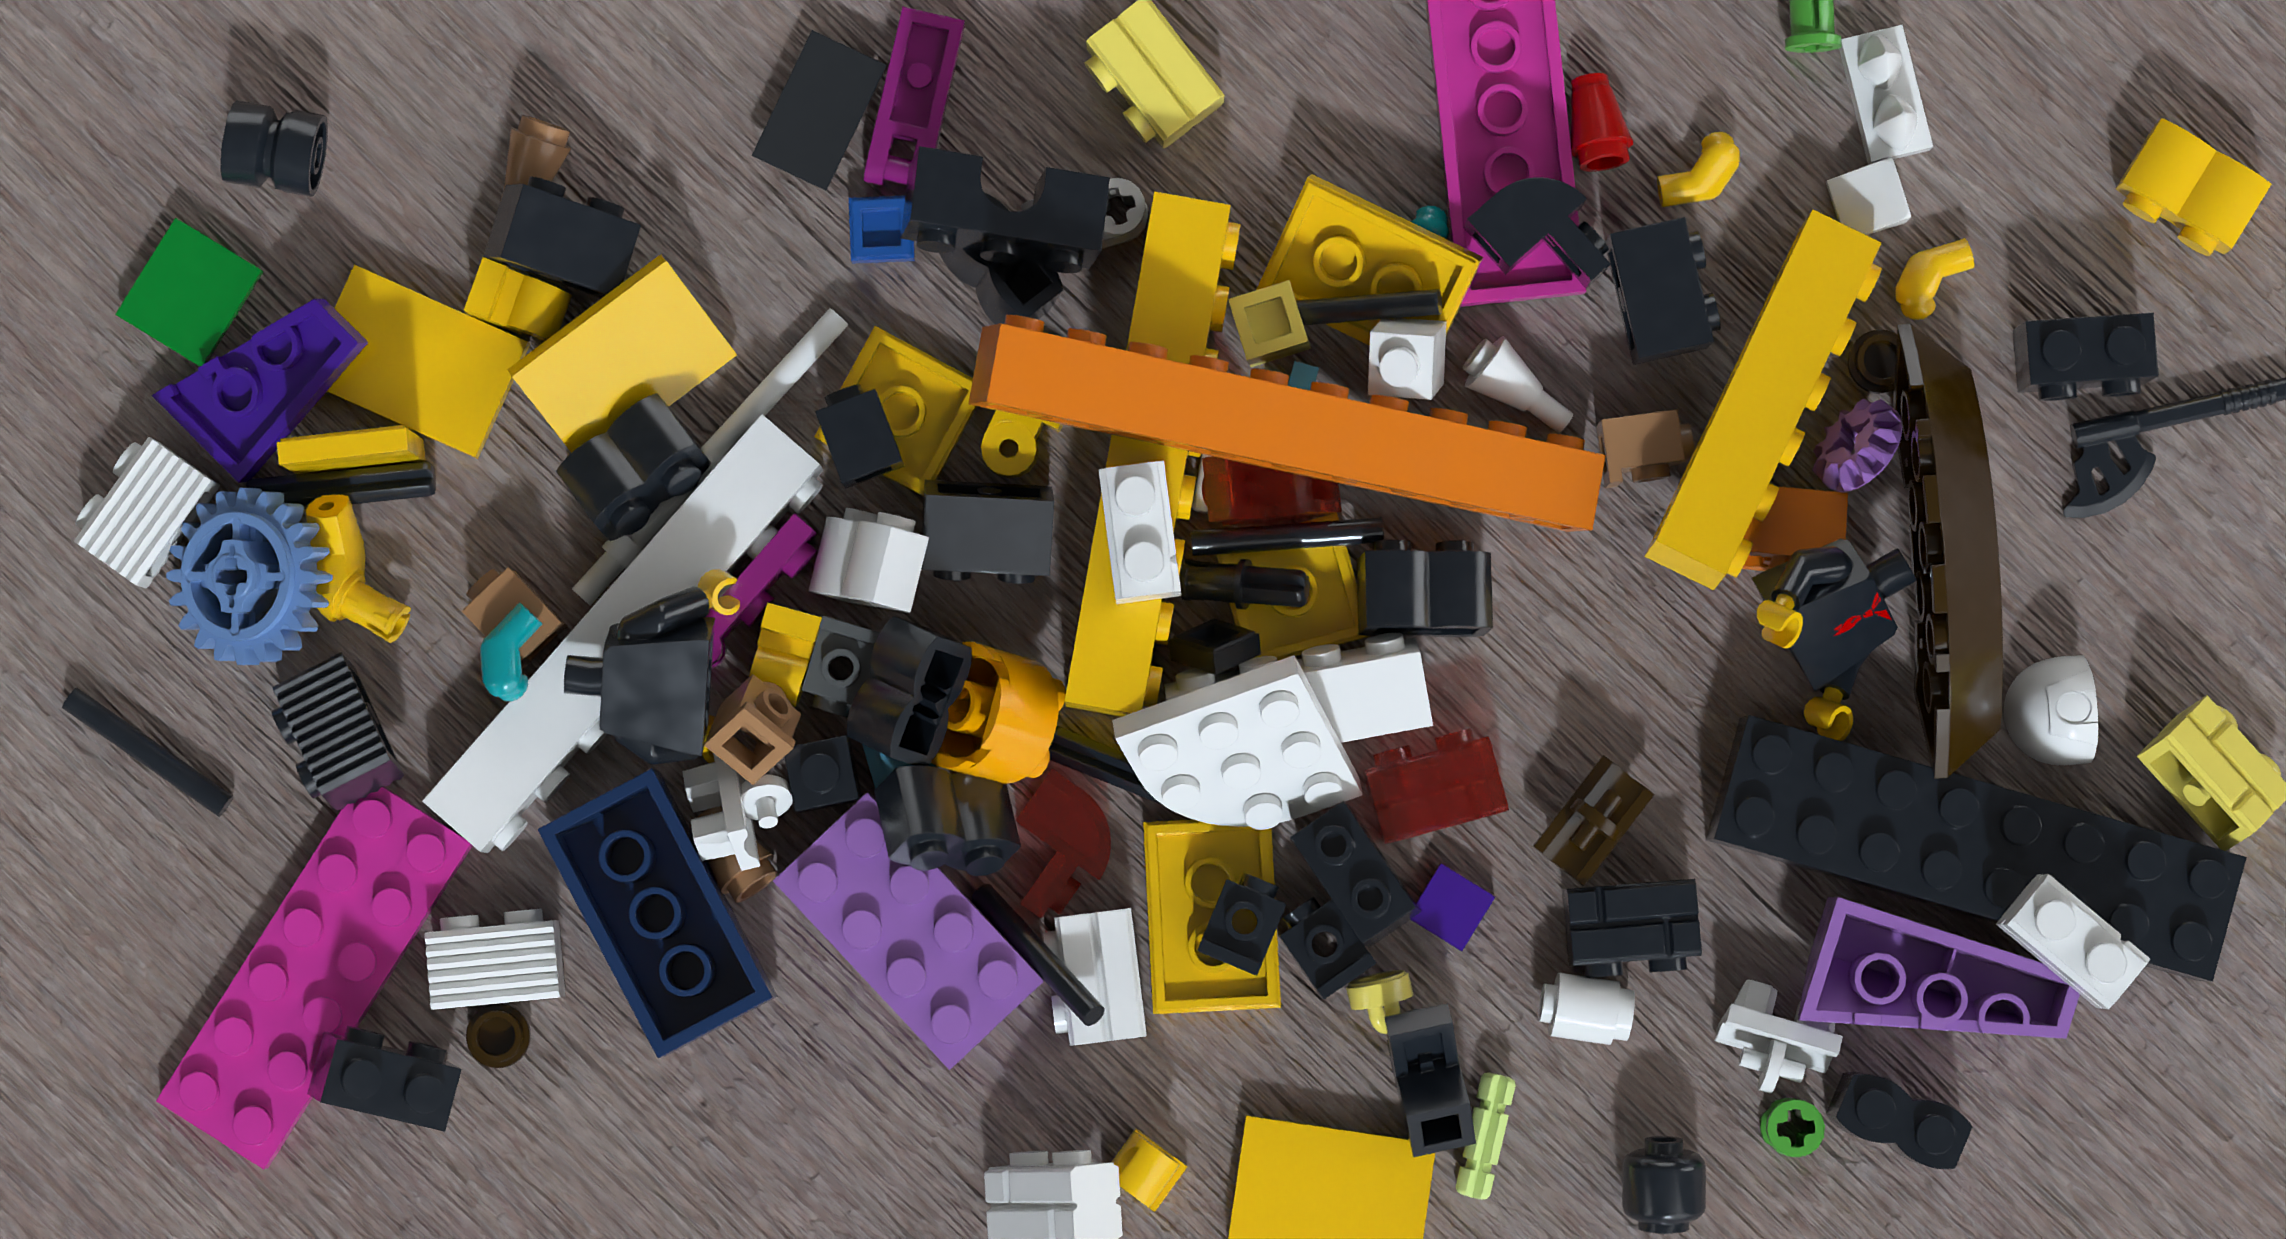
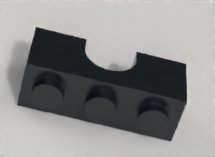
(950, 211)

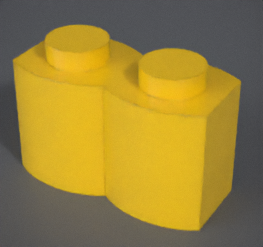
(2191, 188)

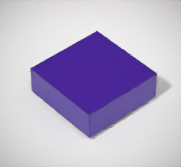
(1452, 907)

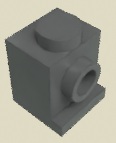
(837, 640)

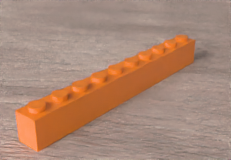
(1285, 427)

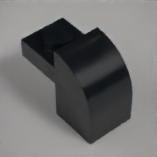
(1535, 213)
(1429, 1080)

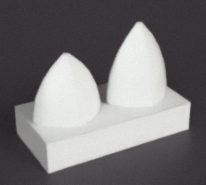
(1885, 94)

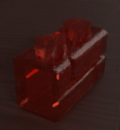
(1434, 788)

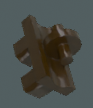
(1593, 820)

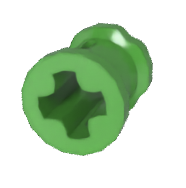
(1812, 27)
(1806, 1141)

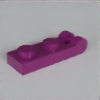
(914, 90)
(785, 553)

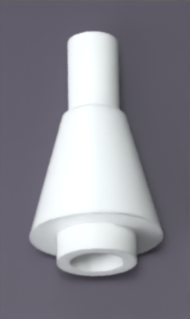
(1504, 376)

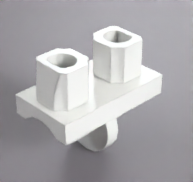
(742, 802)
(1773, 1043)

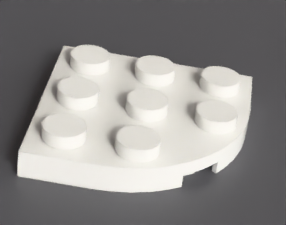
(1241, 750)

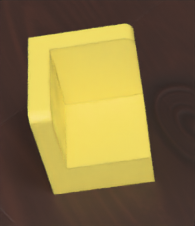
(1269, 323)

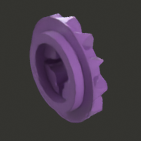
(1877, 435)

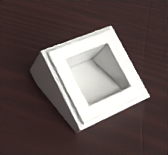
(1870, 198)

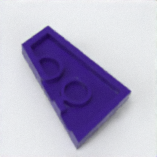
(264, 387)

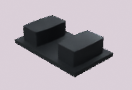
(819, 110)

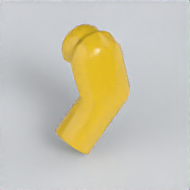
(1708, 176)
(1924, 274)

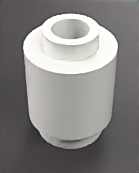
(1587, 1009)

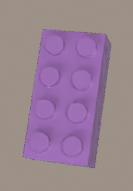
(909, 935)

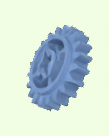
(242, 573)

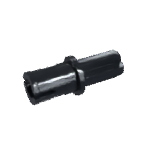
(1243, 584)

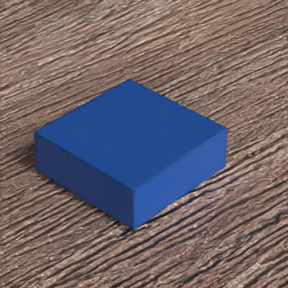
(877, 230)

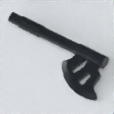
(2123, 427)

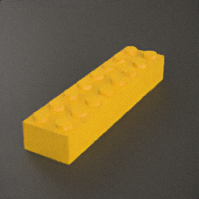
(1176, 310)

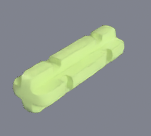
(1489, 1130)

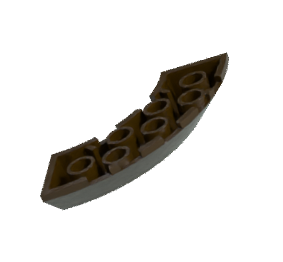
(1951, 551)

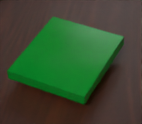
(189, 292)

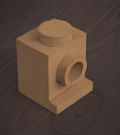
(1643, 446)
(765, 716)

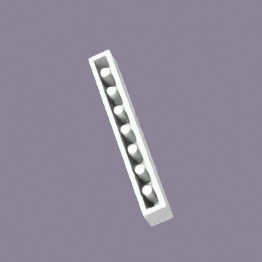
(540, 732)

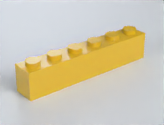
(1763, 401)

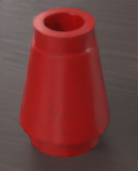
(1597, 125)

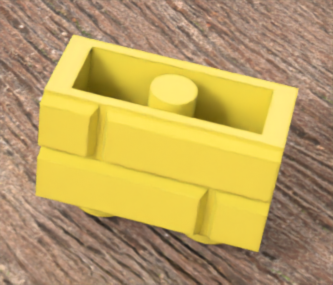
(1153, 74)
(2215, 773)

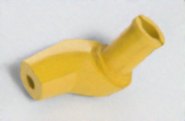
(347, 591)

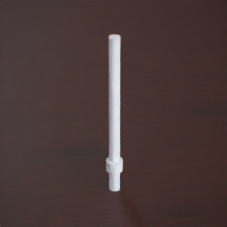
(625, 549)

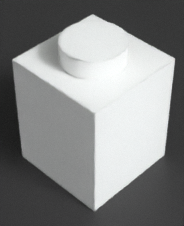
(1407, 358)

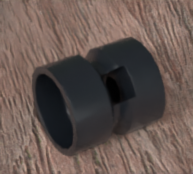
(264, 147)

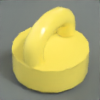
(1378, 991)

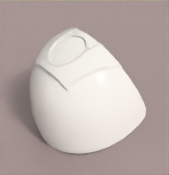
(2054, 711)

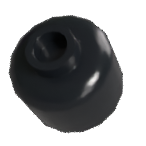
(1663, 1185)

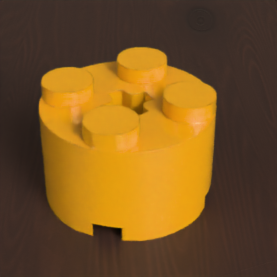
(1002, 718)

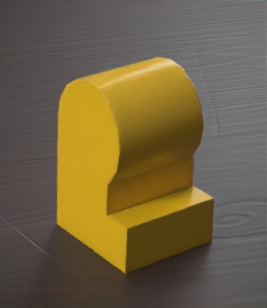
(516, 301)
(1011, 443)
(785, 649)
(1147, 1169)

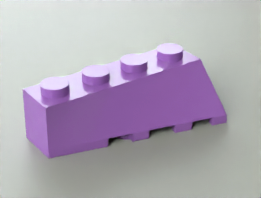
(1911, 975)

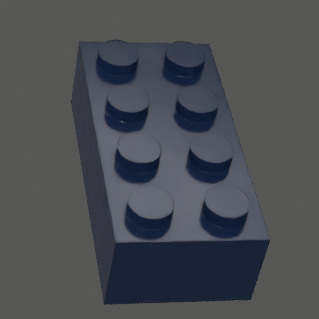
(657, 913)

